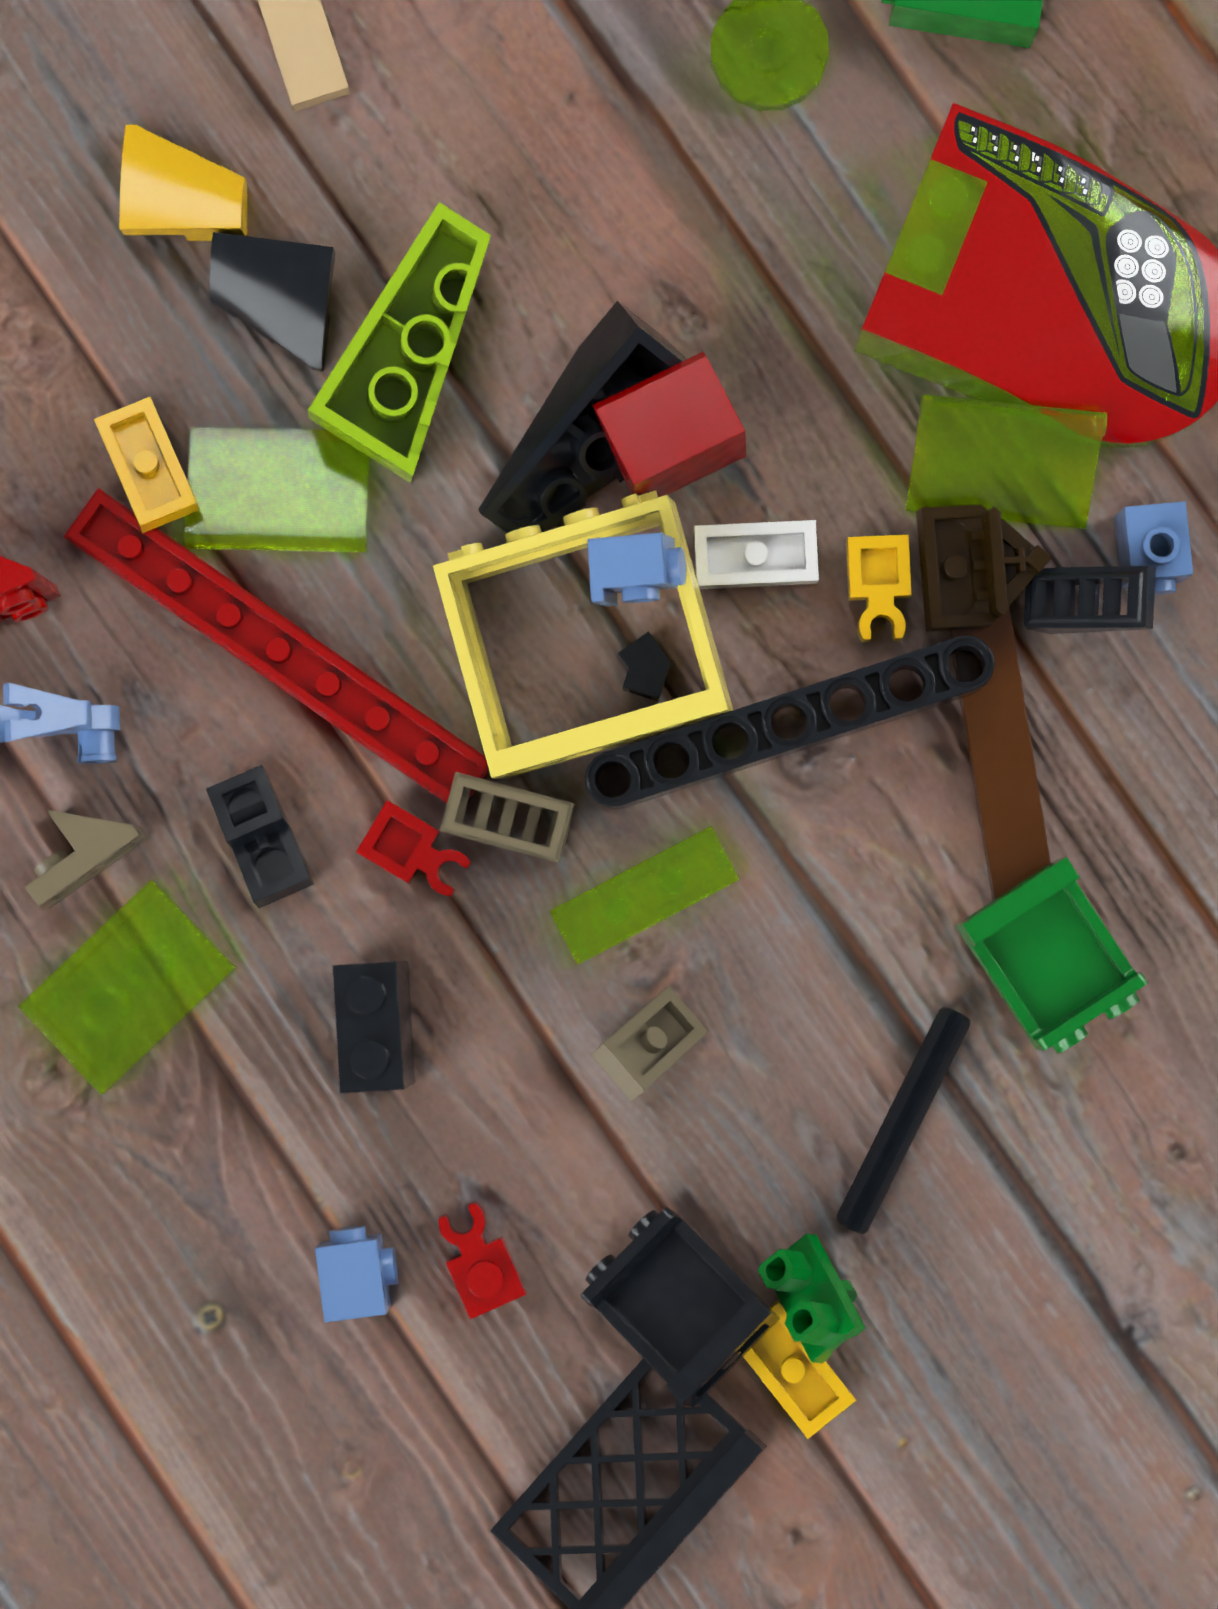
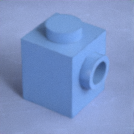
(1156, 538)
(355, 1274)

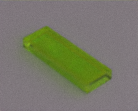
(644, 895)

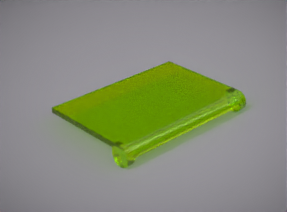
(1006, 455)
(276, 491)

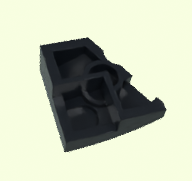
(276, 290)

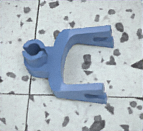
(58, 716)

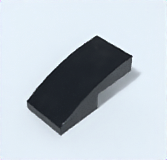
(260, 836)

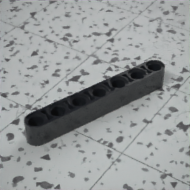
(812, 701)

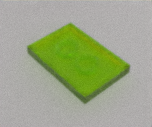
(127, 987)

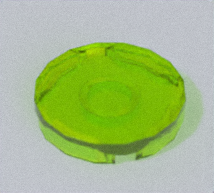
(769, 52)

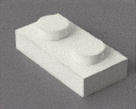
(756, 554)

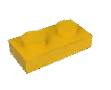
(146, 464)
(805, 1389)

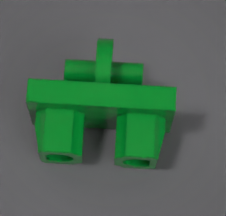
(813, 1297)

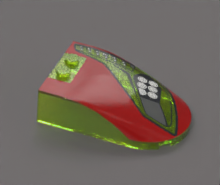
(1048, 287)

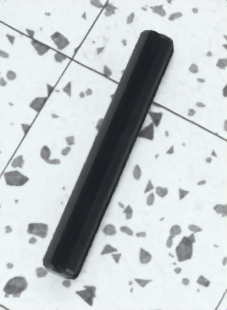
(903, 1120)

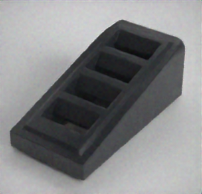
(1052, 599)

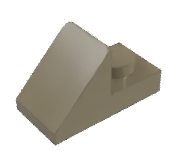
(96, 847)
(649, 1043)

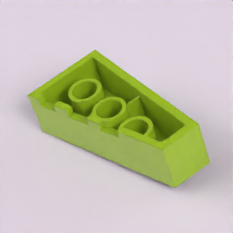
(399, 357)

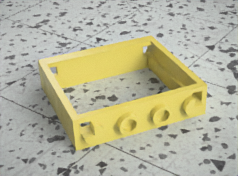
(531, 546)

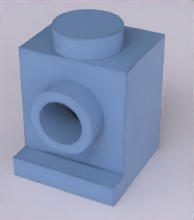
(635, 567)

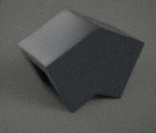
(645, 667)

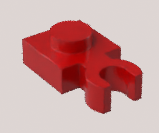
(404, 846)
(483, 1270)

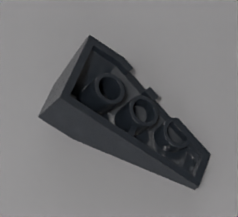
(565, 448)

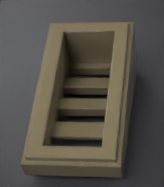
(458, 803)

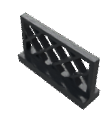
(665, 1530)

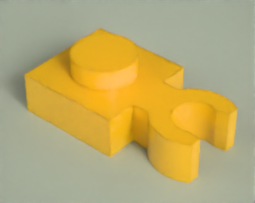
(879, 574)

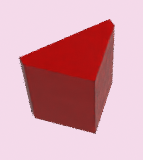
(672, 428)

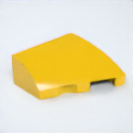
(177, 191)

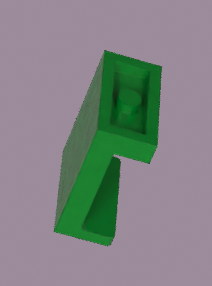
(1051, 957)

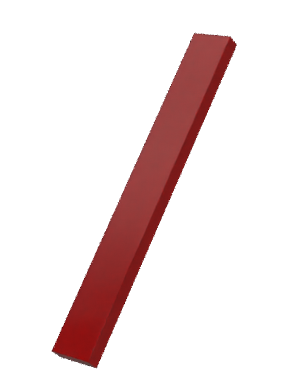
(274, 647)

